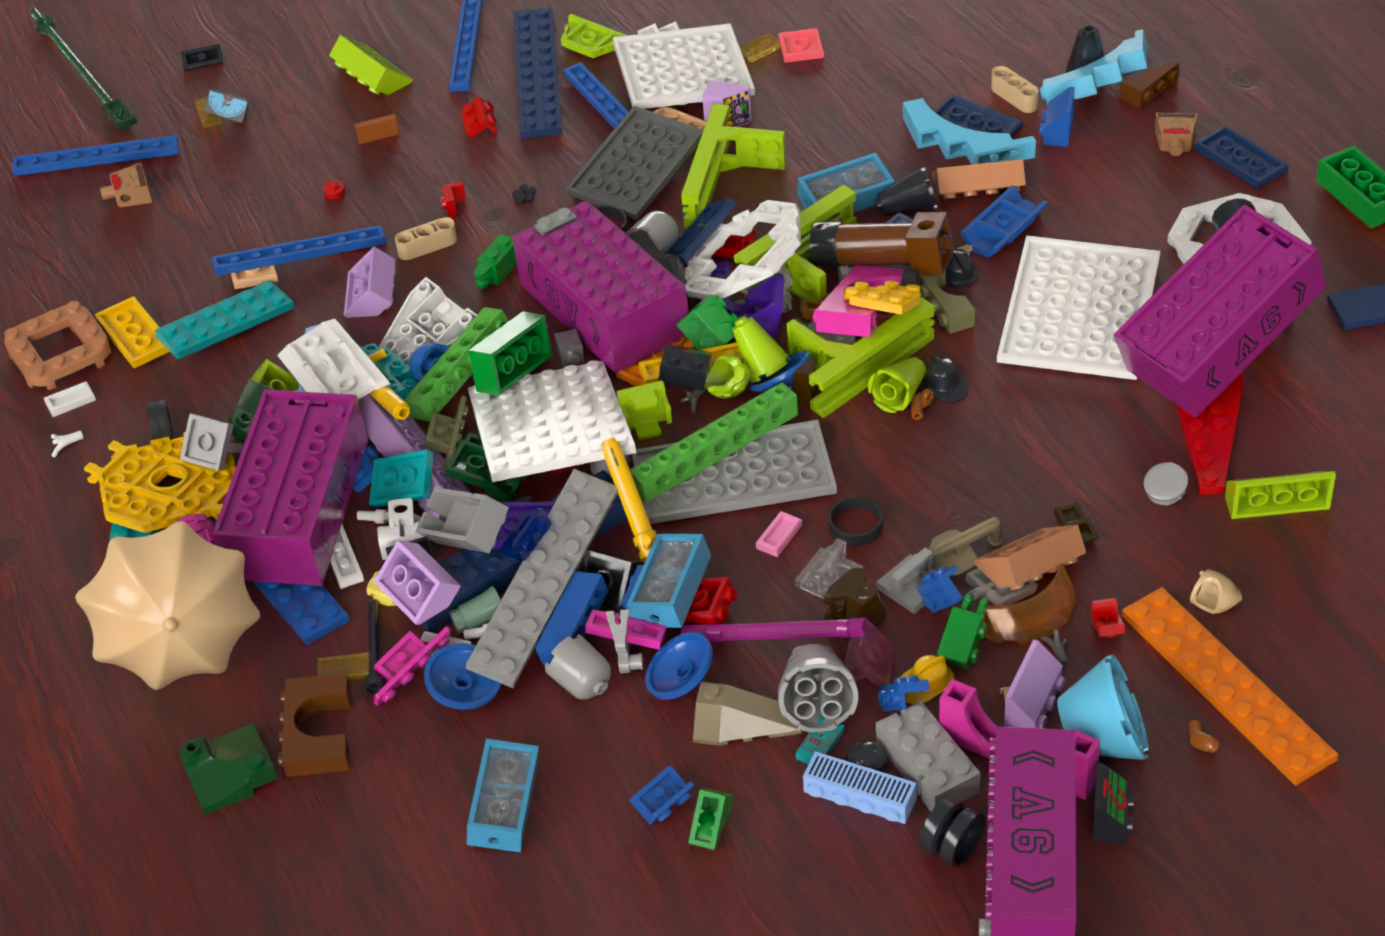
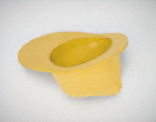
(931, 669)

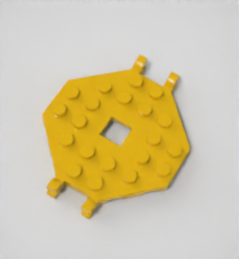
(131, 481)

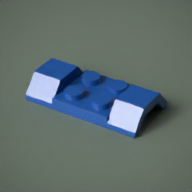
(1001, 222)

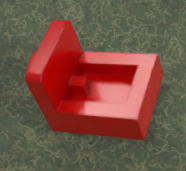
(452, 194)
(1106, 618)

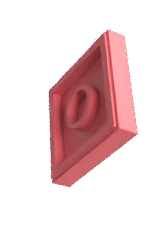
(801, 45)

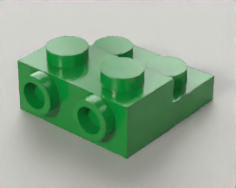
(708, 323)

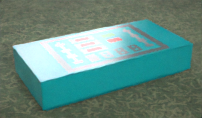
(820, 742)

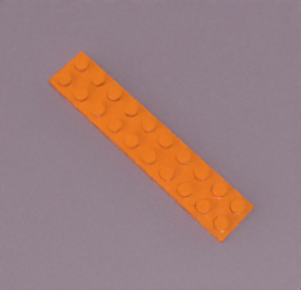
(1230, 686)

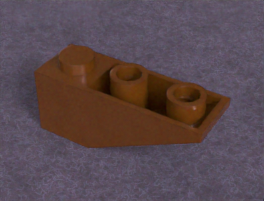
(1147, 83)

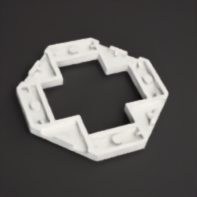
(1192, 217)
(785, 232)

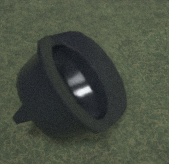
(960, 270)
(945, 380)

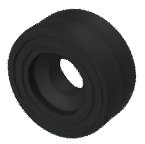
(159, 419)

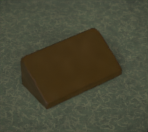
(801, 386)

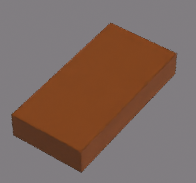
(376, 129)

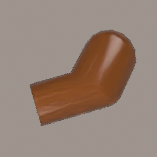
(919, 402)
(1200, 739)

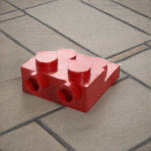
(711, 601)

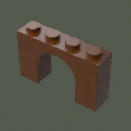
(302, 699)

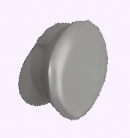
(1166, 483)

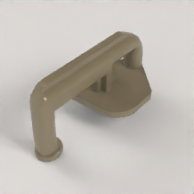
(954, 549)

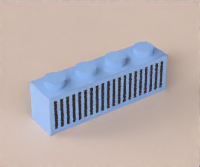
(860, 787)

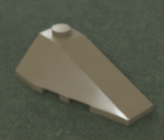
(734, 714)

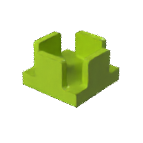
(644, 408)

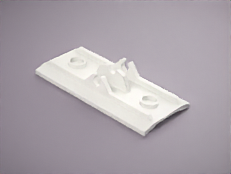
(331, 362)

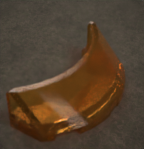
(1035, 616)

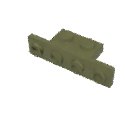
(444, 432)

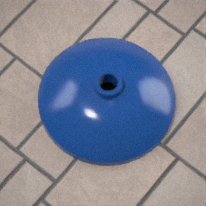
(784, 375)
(679, 666)
(448, 671)

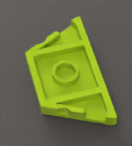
(588, 37)

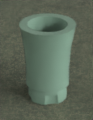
(475, 611)

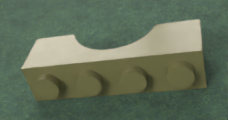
(952, 311)

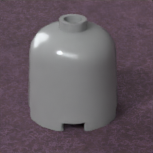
(655, 233)
(579, 668)

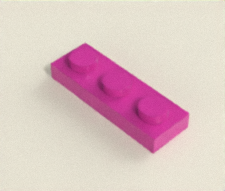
(638, 631)

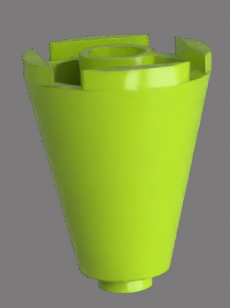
(758, 349)
(896, 384)

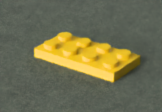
(131, 331)

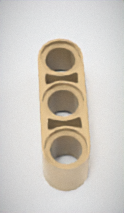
(1014, 89)
(426, 238)

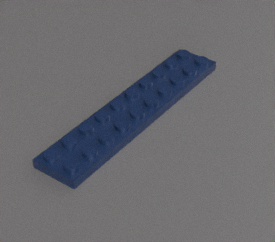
(537, 73)

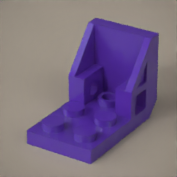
(770, 301)

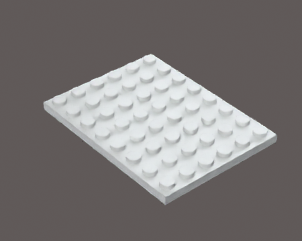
(1072, 302)
(550, 421)

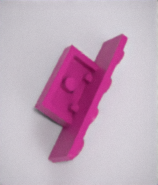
(403, 659)

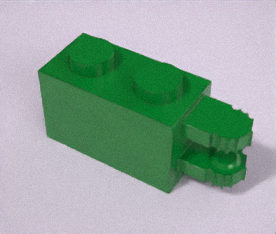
(495, 262)
(964, 633)

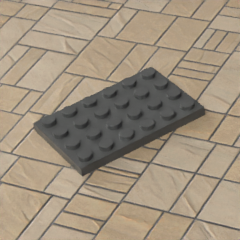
(635, 162)

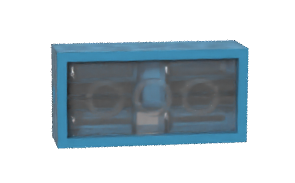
(863, 175)
(669, 579)
(502, 795)

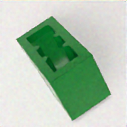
(710, 817)

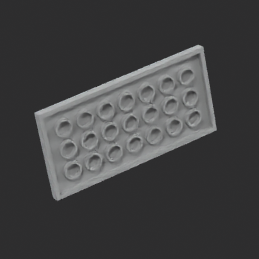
(773, 469)

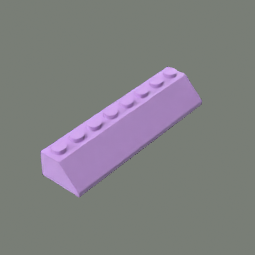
(402, 437)

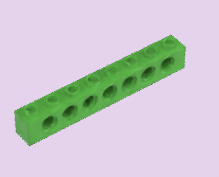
(714, 442)

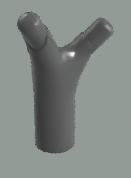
(693, 396)
(1057, 646)

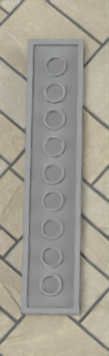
(542, 579)

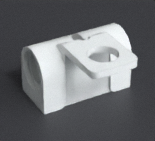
(400, 526)

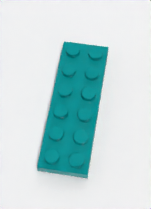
(224, 319)

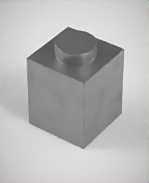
(569, 348)

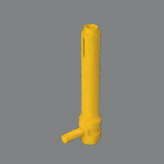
(386, 396)
(629, 497)

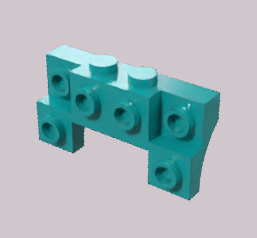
(394, 370)

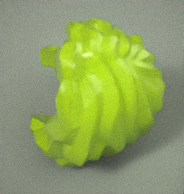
(727, 377)

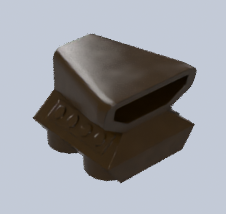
(854, 598)

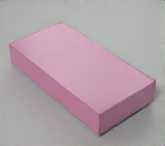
(779, 534)

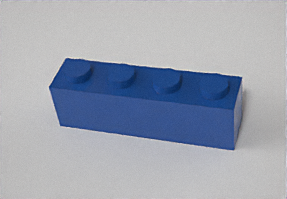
(570, 617)

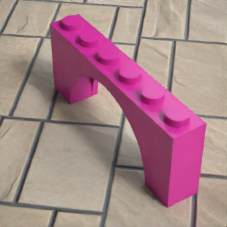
(840, 317)
(972, 729)

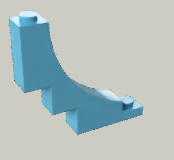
(1126, 58)
(956, 141)

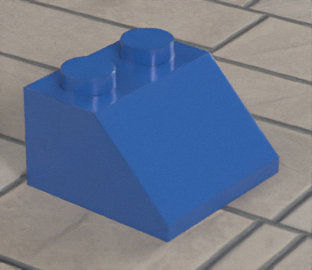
(1058, 119)

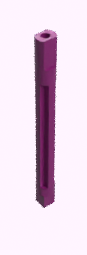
(780, 630)

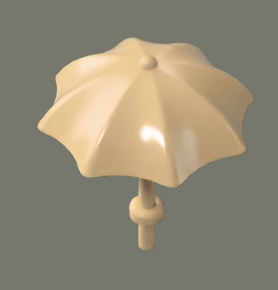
(168, 605)

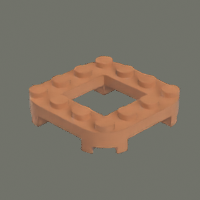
(40, 373)

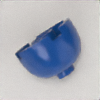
(424, 358)

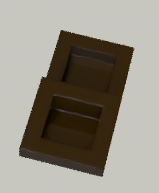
(1072, 515)

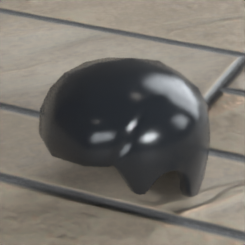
(868, 755)

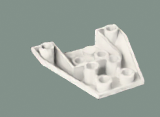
(424, 319)

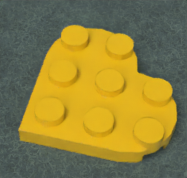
(885, 298)

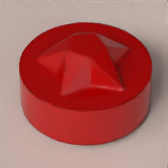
(334, 190)

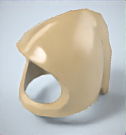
(1216, 592)

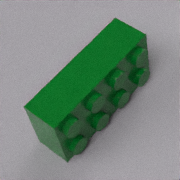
(1355, 183)
(510, 353)

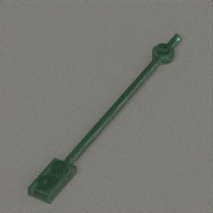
(114, 109)

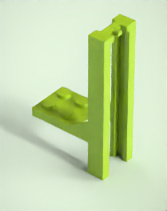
(753, 149)
(808, 280)
(846, 357)

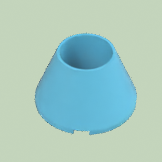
(1106, 711)

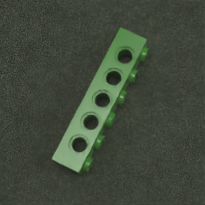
(452, 367)

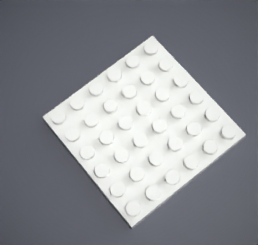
(679, 64)

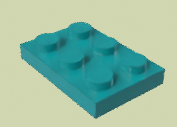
(401, 478)

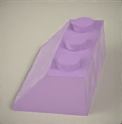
(370, 285)
(416, 582)
(1033, 689)

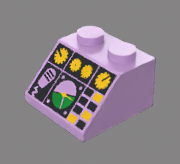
(729, 94)

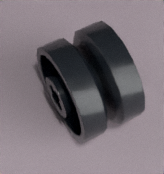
(952, 831)

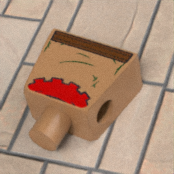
(1175, 132)
(128, 187)

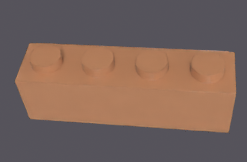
(978, 178)
(1032, 556)

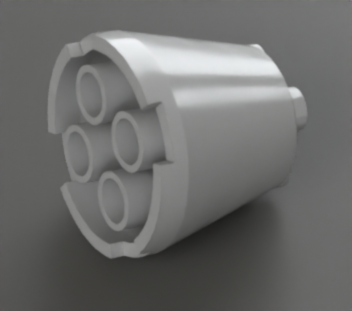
(816, 686)

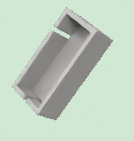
(470, 520)
(925, 750)

